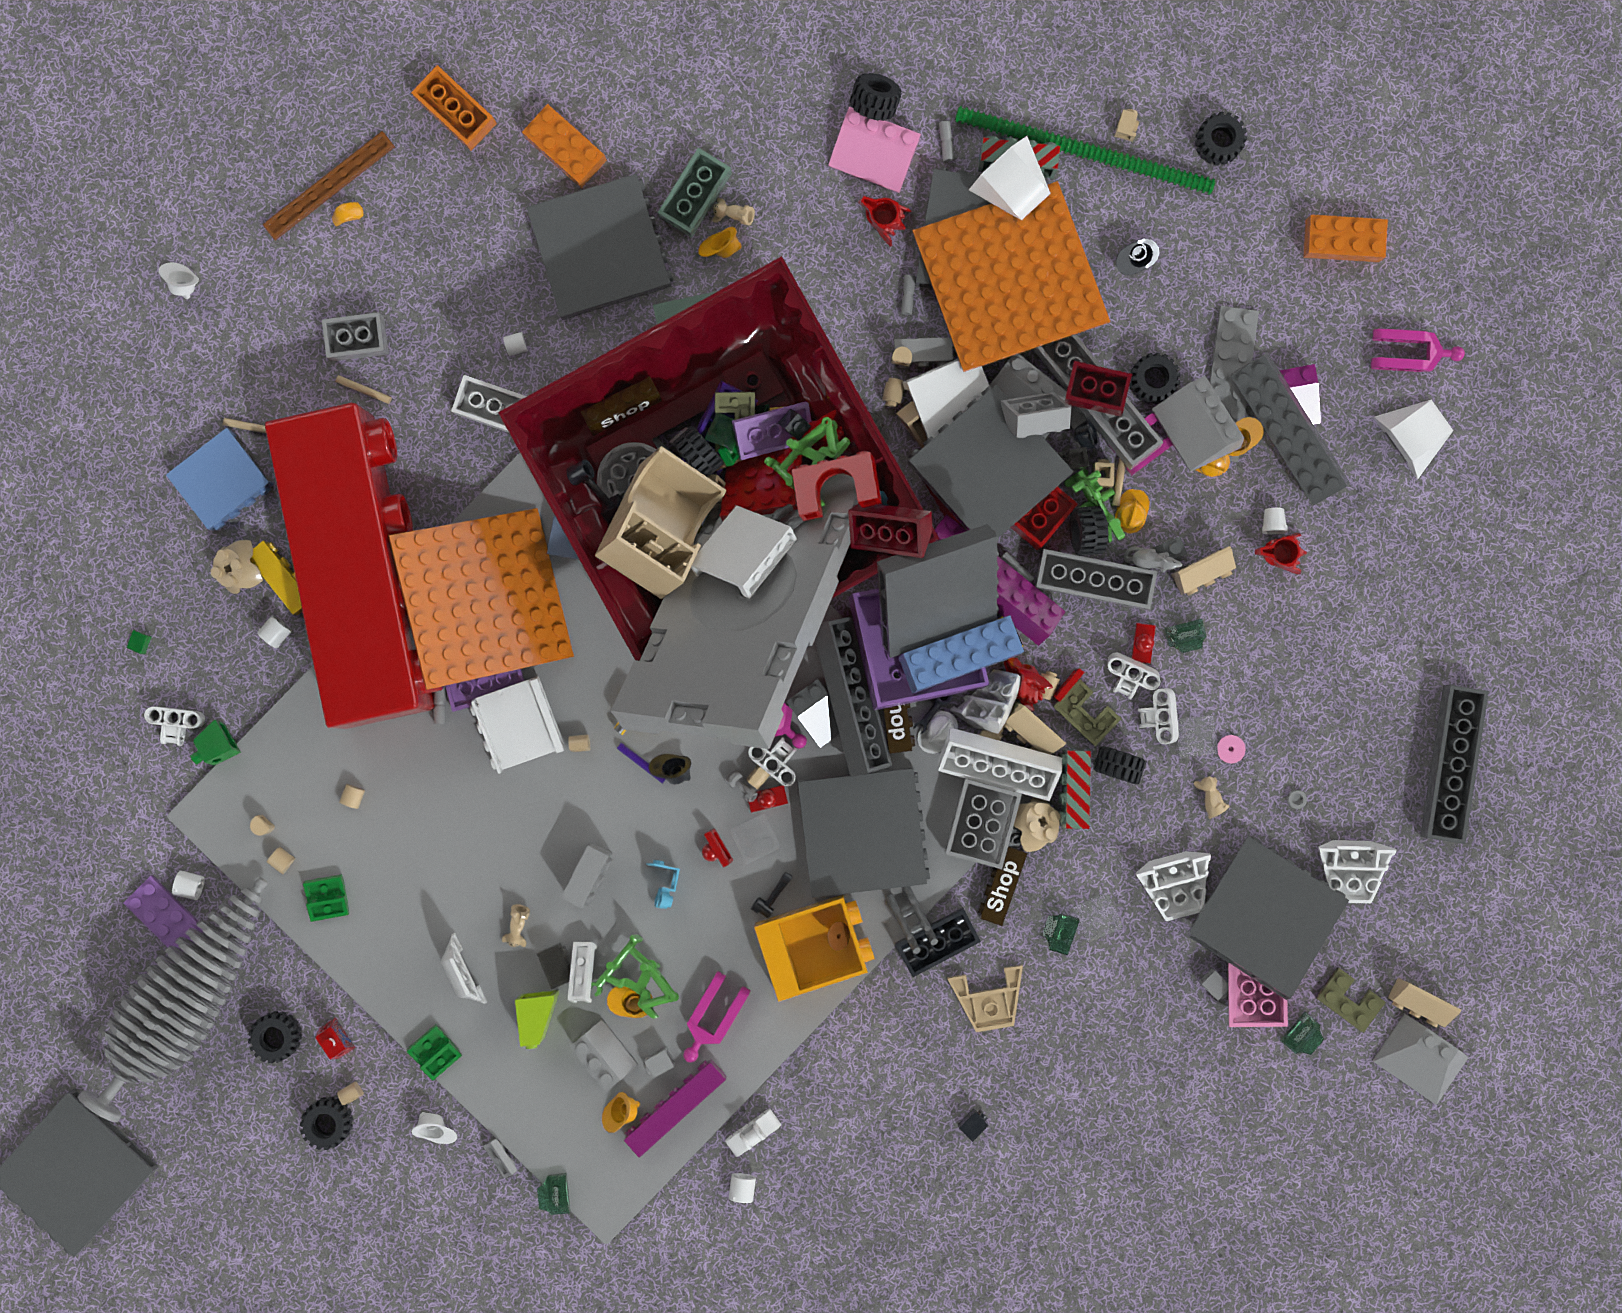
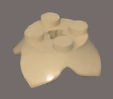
(233, 567)
(1036, 833)

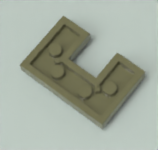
(739, 403)
(1092, 729)
(1357, 1015)

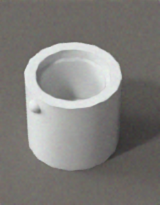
(274, 631)
(188, 885)
(742, 1188)

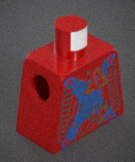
(334, 1040)

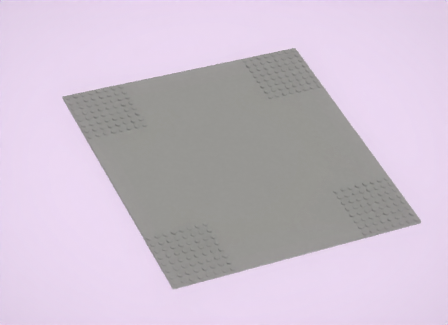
(456, 845)

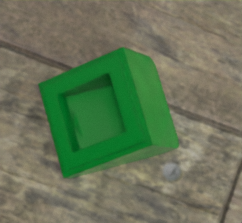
(139, 642)

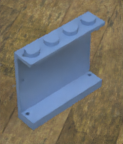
(219, 480)

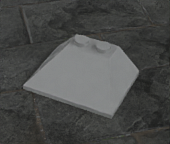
(1420, 1058)

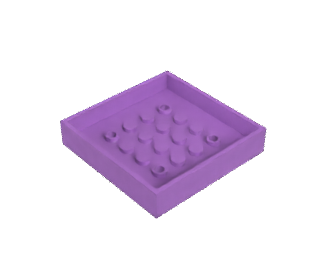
(879, 667)

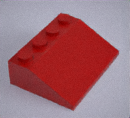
(1044, 518)

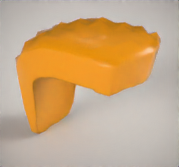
(347, 212)

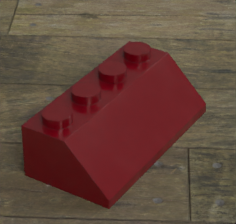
(890, 529)

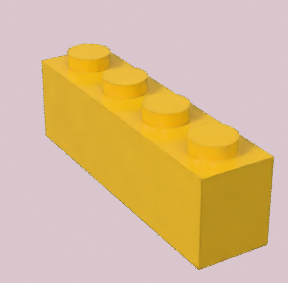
(277, 575)

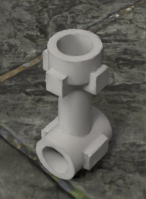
(734, 779)

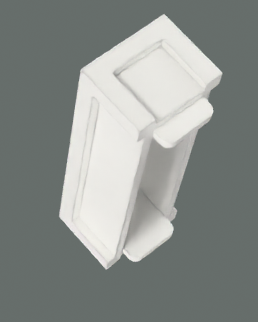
(581, 972)

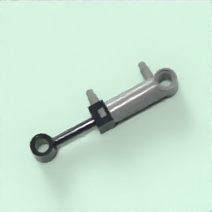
(582, 473)

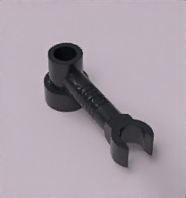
(930, 714)
(764, 907)

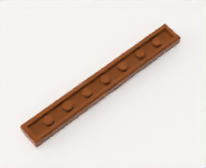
(328, 185)

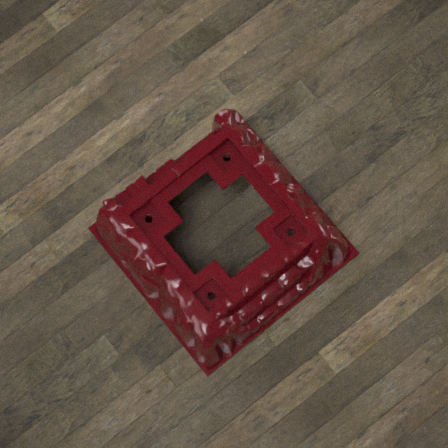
(740, 332)

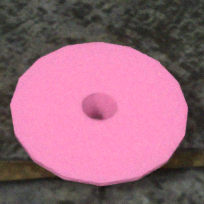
(1231, 749)

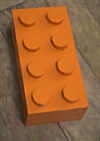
(454, 108)
(564, 146)
(1345, 238)

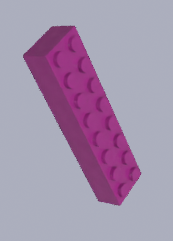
(1029, 607)

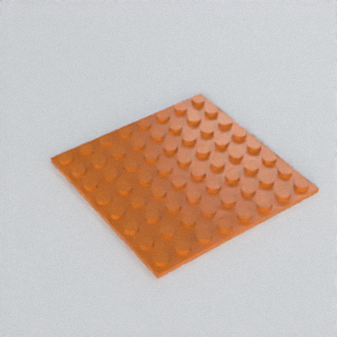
(1010, 279)
(481, 597)

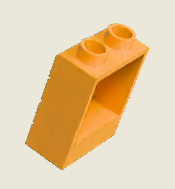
(799, 949)

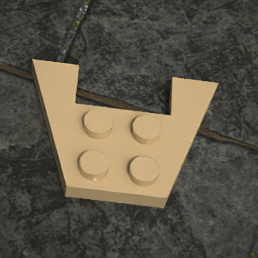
(991, 1007)

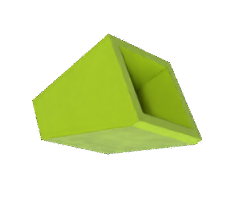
(534, 1016)

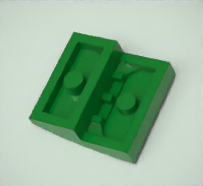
(326, 898)
(434, 1052)

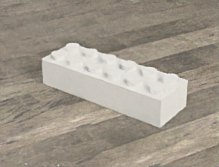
(1000, 764)

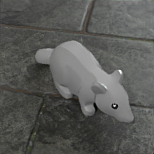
(1150, 559)

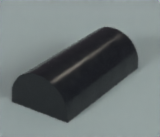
(954, 936)

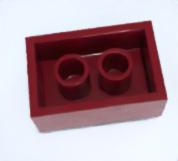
(1097, 388)

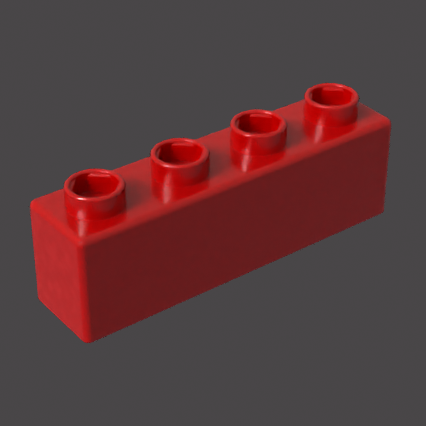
(345, 572)

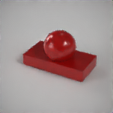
(1143, 642)
(769, 798)
(716, 849)

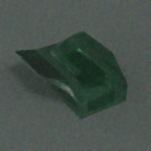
(722, 432)
(1186, 636)
(1060, 932)
(1303, 1035)
(554, 1194)

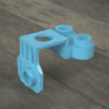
(663, 897)

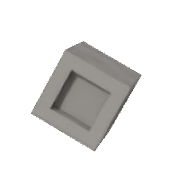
(1214, 984)
(659, 1062)

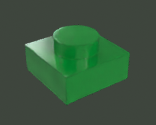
(728, 456)

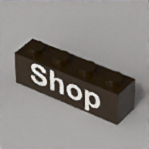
(621, 406)
(898, 728)
(1002, 887)

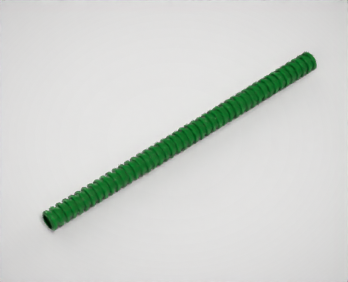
(1088, 151)

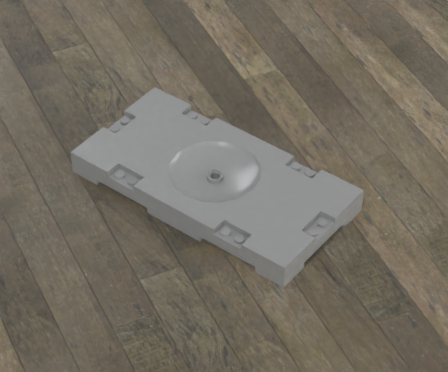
(729, 660)

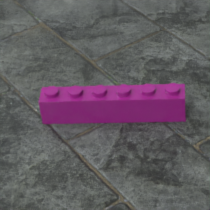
(674, 1108)

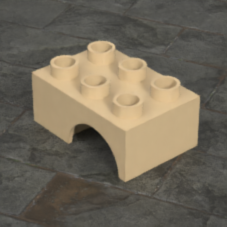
(658, 523)

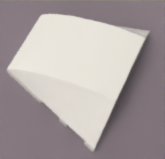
(1013, 181)
(1416, 432)
(992, 705)
(1355, 867)
(1176, 883)
(459, 974)

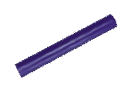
(638, 760)

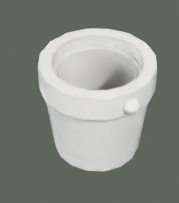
(1274, 521)

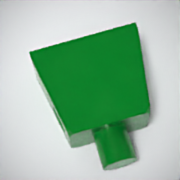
(214, 744)

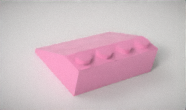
(874, 150)
(1253, 1003)

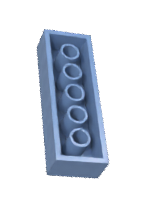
(961, 654)

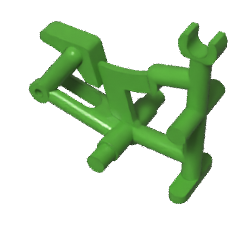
(803, 448)
(1091, 489)
(649, 969)

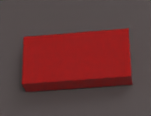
(1068, 684)

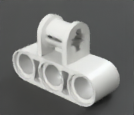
(1128, 683)
(1154, 716)
(172, 728)
(780, 756)
(753, 1133)

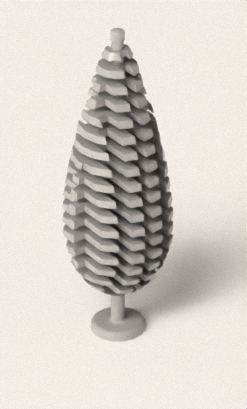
(174, 1002)

